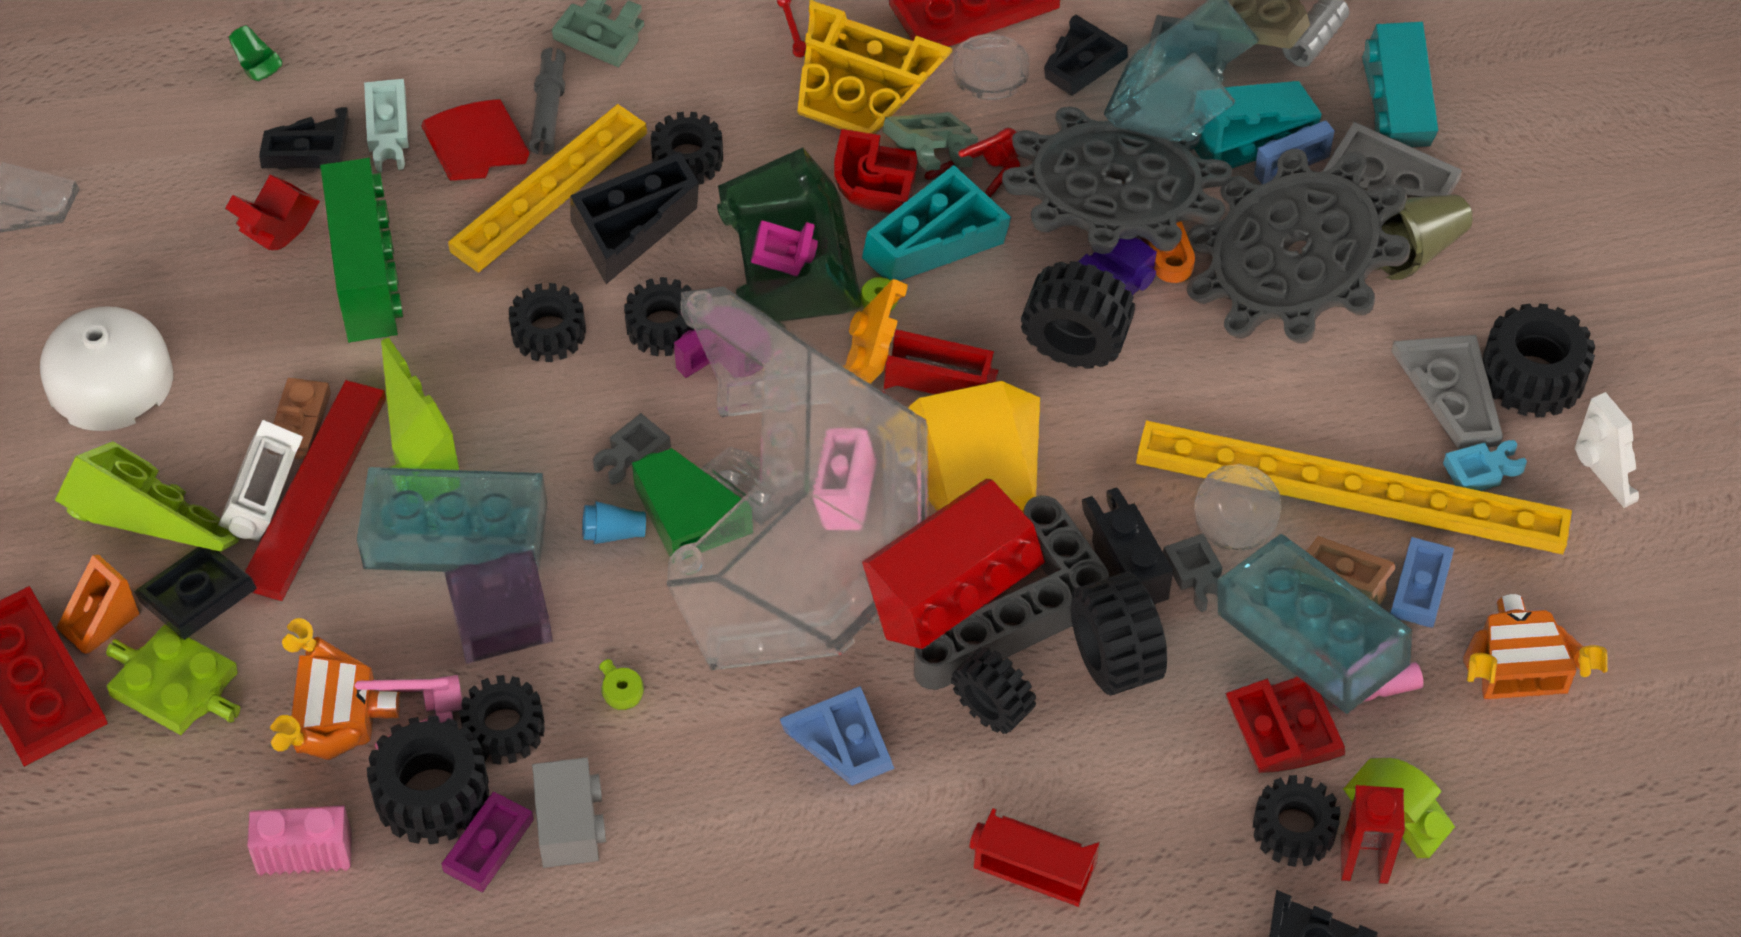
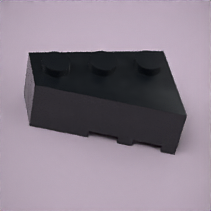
(633, 212)

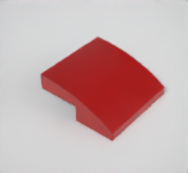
(474, 139)
(1285, 725)

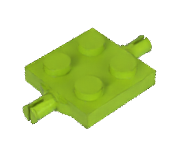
(173, 680)

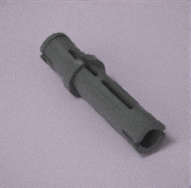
(549, 88)

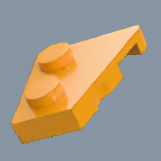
(873, 332)

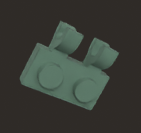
(596, 35)
(931, 131)

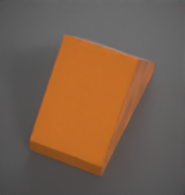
(98, 606)

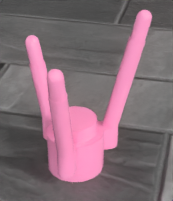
(439, 694)

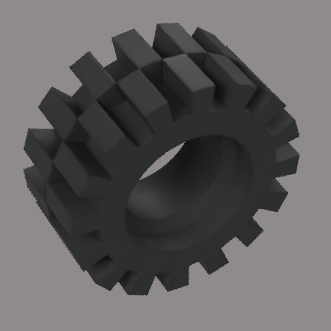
(694, 132)
(651, 300)
(550, 340)
(993, 690)
(500, 697)
(1290, 843)

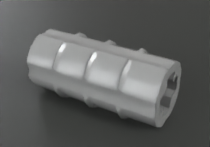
(1324, 21)

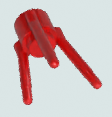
(996, 151)

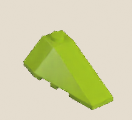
(416, 425)
(122, 492)

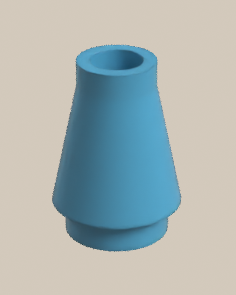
(611, 523)

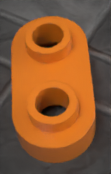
(1176, 264)

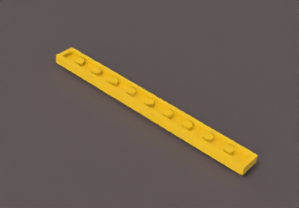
(1362, 488)

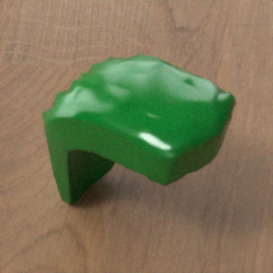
(253, 54)

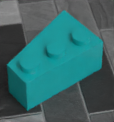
(1401, 83)
(1256, 118)
(936, 228)

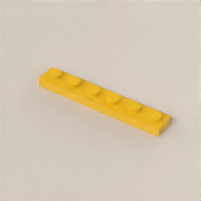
(547, 188)

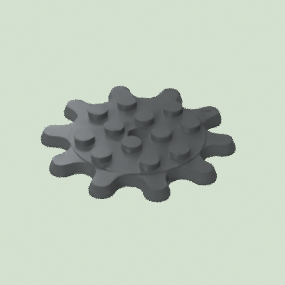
(1077, 188)
(1298, 205)

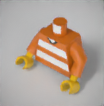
(1527, 653)
(327, 708)

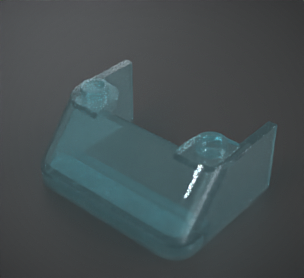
(1177, 77)

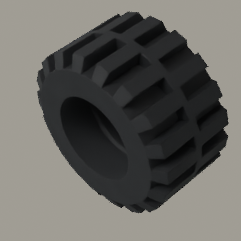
(1078, 315)
(1544, 335)
(1119, 633)
(419, 749)

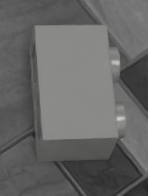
(566, 812)

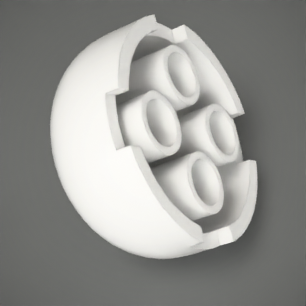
(105, 368)

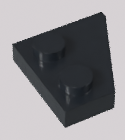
(1083, 56)
(305, 143)

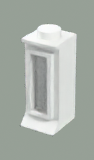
(260, 481)

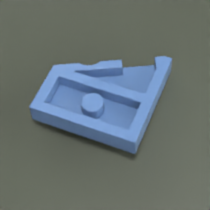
(842, 736)

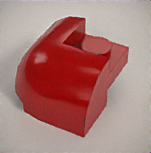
(873, 174)

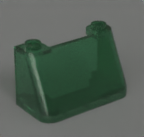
(789, 195)

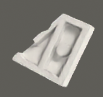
(1607, 447)

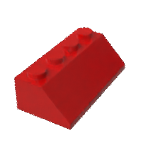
(951, 565)

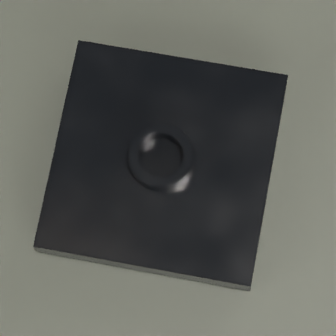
(195, 590)

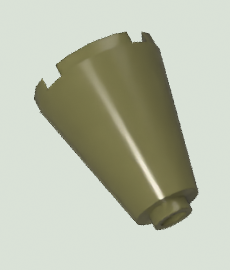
(1429, 227)

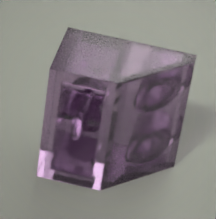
(498, 606)

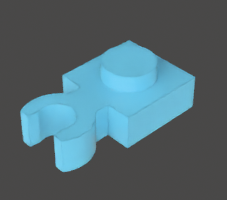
(1481, 469)

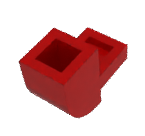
(276, 214)

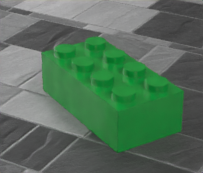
(361, 249)

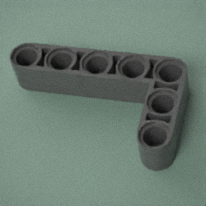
(1022, 606)

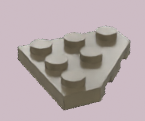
(1274, 21)

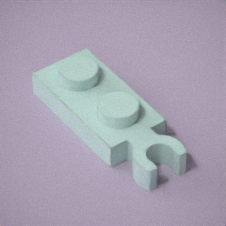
(386, 121)

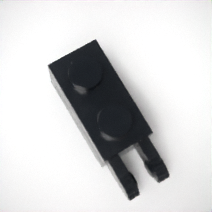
(1127, 544)

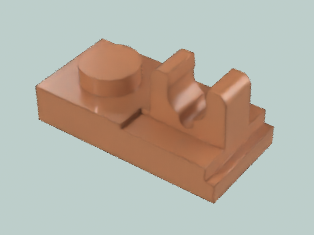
(302, 410)
(1357, 567)

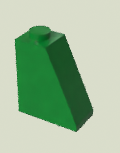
(680, 497)

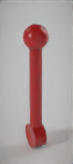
(798, 46)

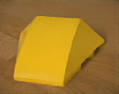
(858, 72)
(980, 436)

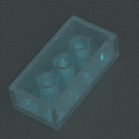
(449, 517)
(1314, 623)

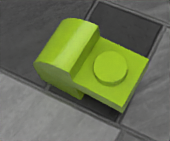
(1424, 818)

